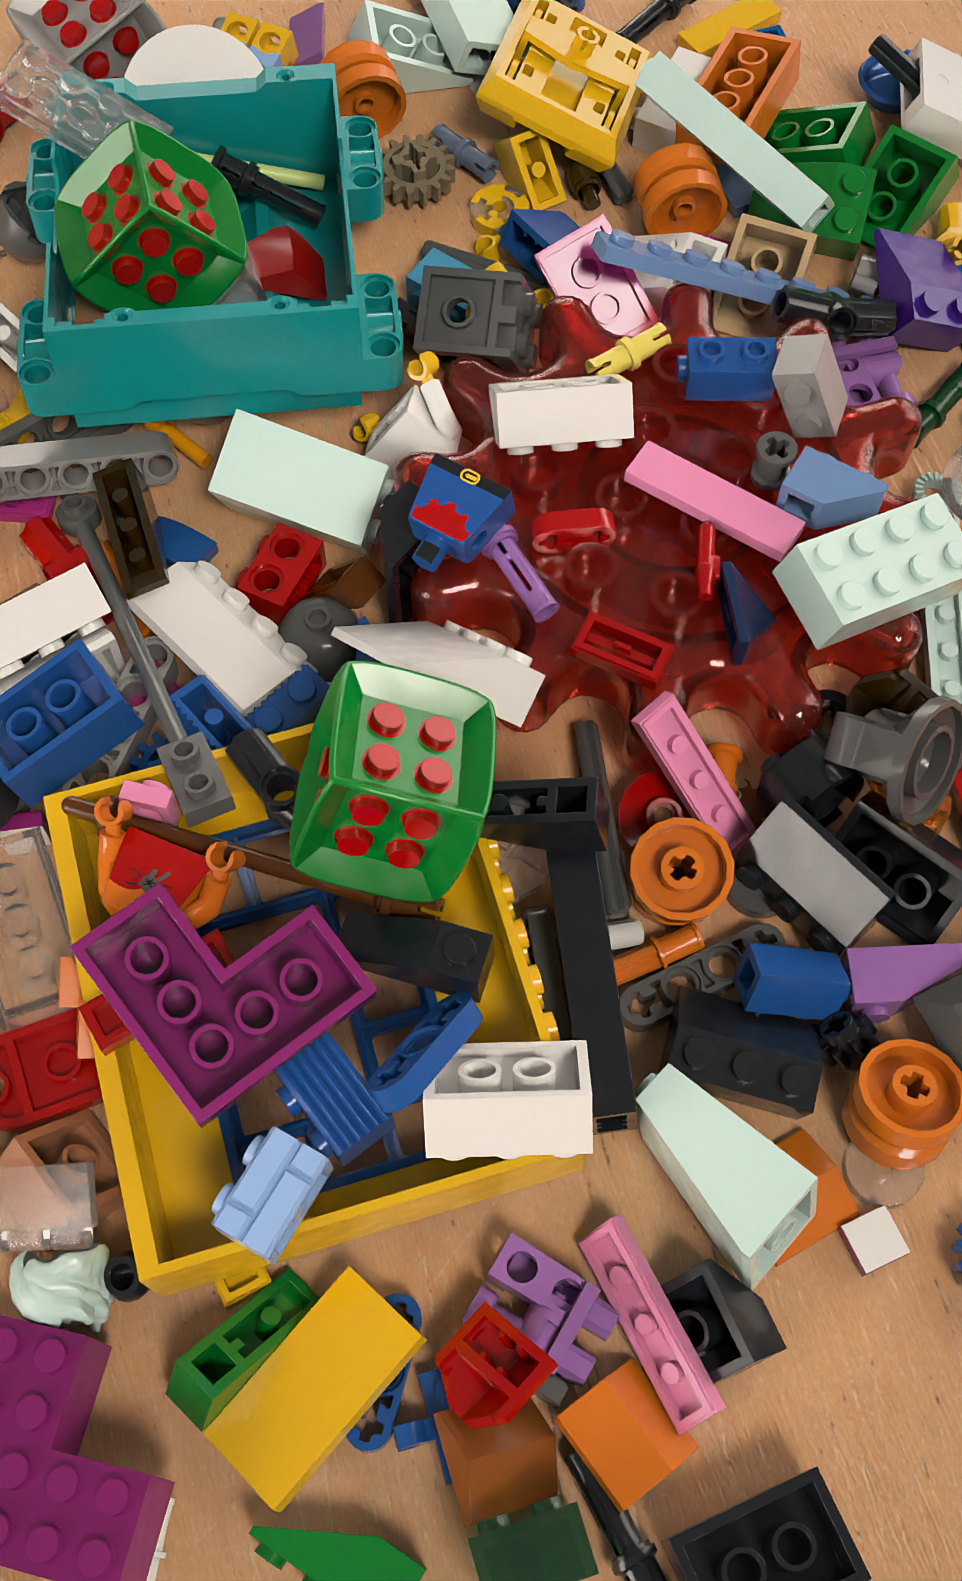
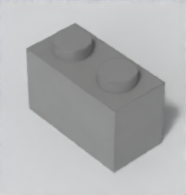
(810, 386)

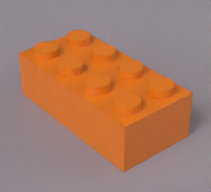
(751, 78)

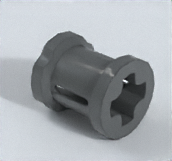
(774, 454)

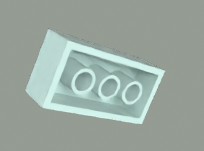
(873, 570)

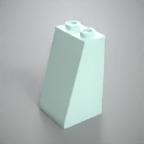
(301, 482)
(728, 1173)

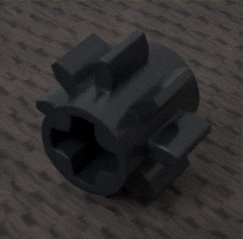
(847, 1039)

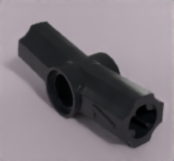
(855, 315)
(265, 773)

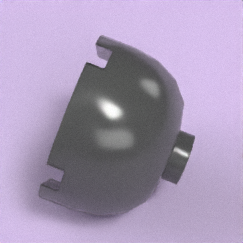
(16, 227)
(310, 628)

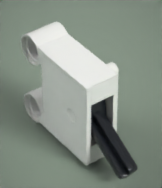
(928, 90)

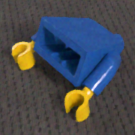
(525, 236)

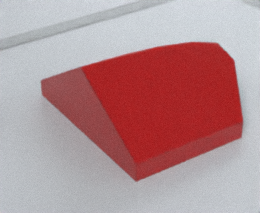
(288, 264)
(491, 1369)

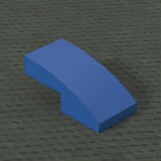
(185, 543)

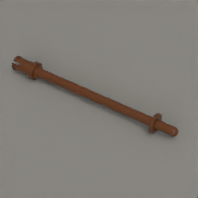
(255, 859)

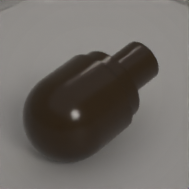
(585, 184)

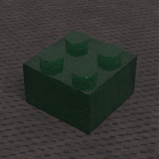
(539, 1548)

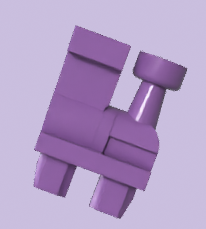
(870, 366)
(557, 1305)

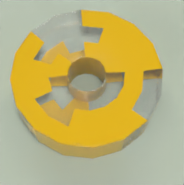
(492, 207)

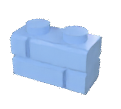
(271, 1194)

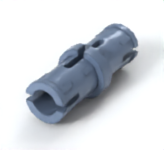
(466, 153)

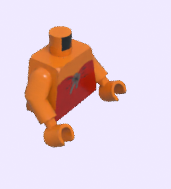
(139, 861)

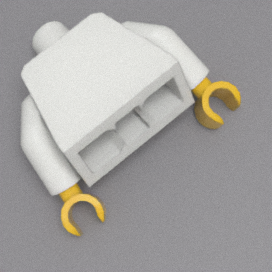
(416, 423)

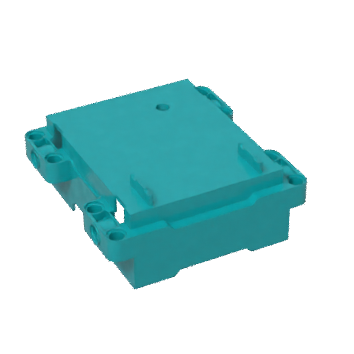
(237, 354)

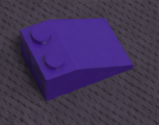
(924, 286)

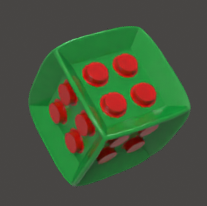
(148, 224)
(394, 783)

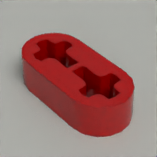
(565, 529)

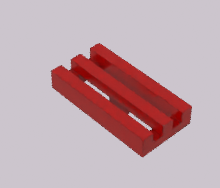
(619, 657)

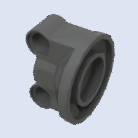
(907, 754)

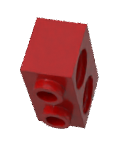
(287, 577)

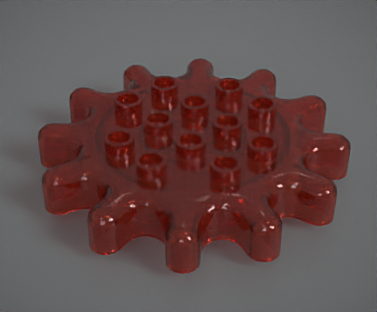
(651, 566)

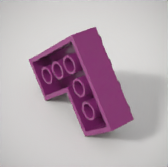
(212, 1026)
(57, 1509)

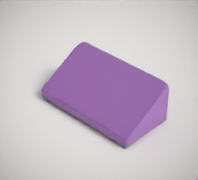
(309, 34)

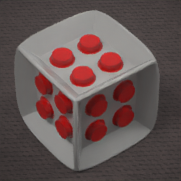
(87, 34)

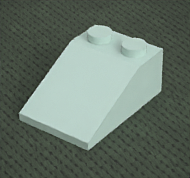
(411, 46)

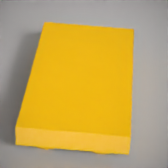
(314, 1389)

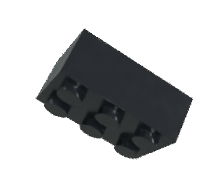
(772, 1536)

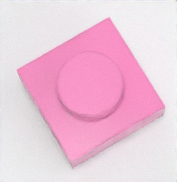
(152, 801)

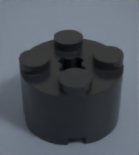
(809, 780)

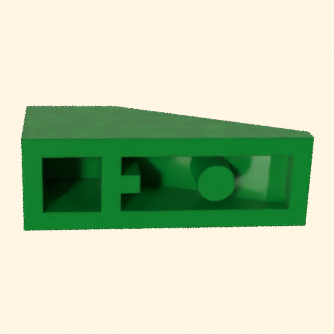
(233, 1352)

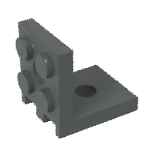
(499, 322)

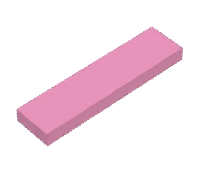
(714, 500)
(692, 770)
(651, 1325)

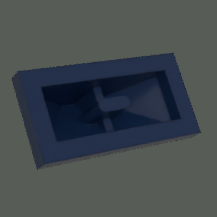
(742, 613)

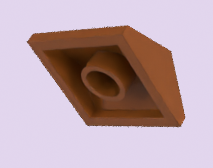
(499, 1465)

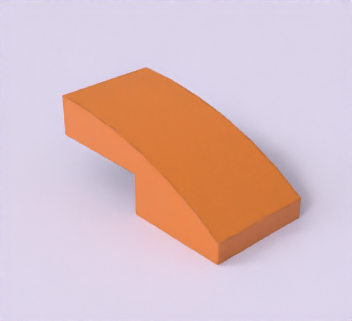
(71, 996)

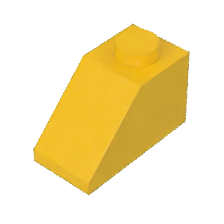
(531, 168)

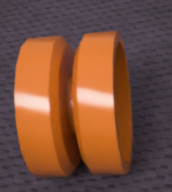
(367, 84)
(680, 191)
(695, 850)
(903, 1104)

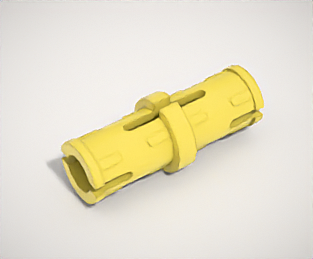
(629, 352)

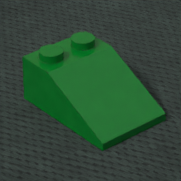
(824, 133)
(908, 183)
(843, 226)

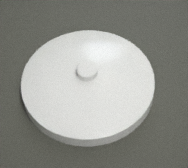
(191, 55)

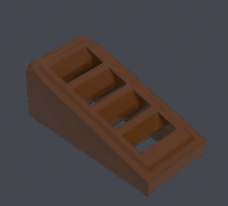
(349, 583)

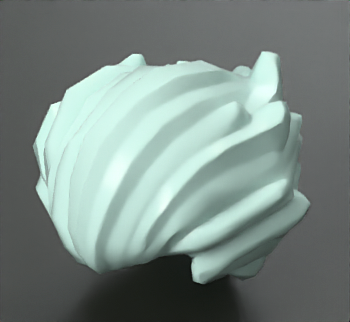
(62, 1289)

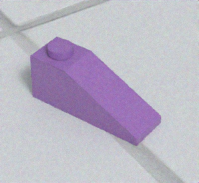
(891, 976)

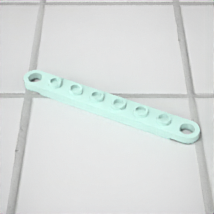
(941, 625)

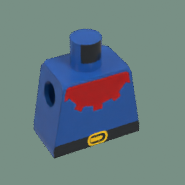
(456, 513)

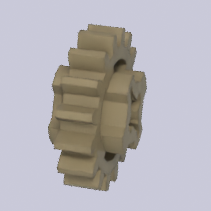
(417, 170)

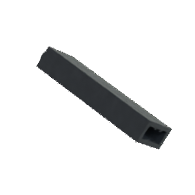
(593, 987)

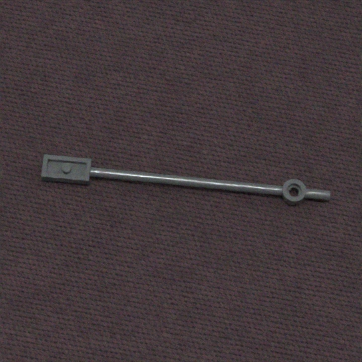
(186, 758)

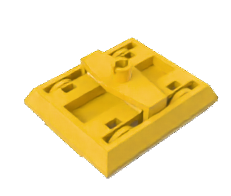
(565, 81)

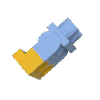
(259, 40)

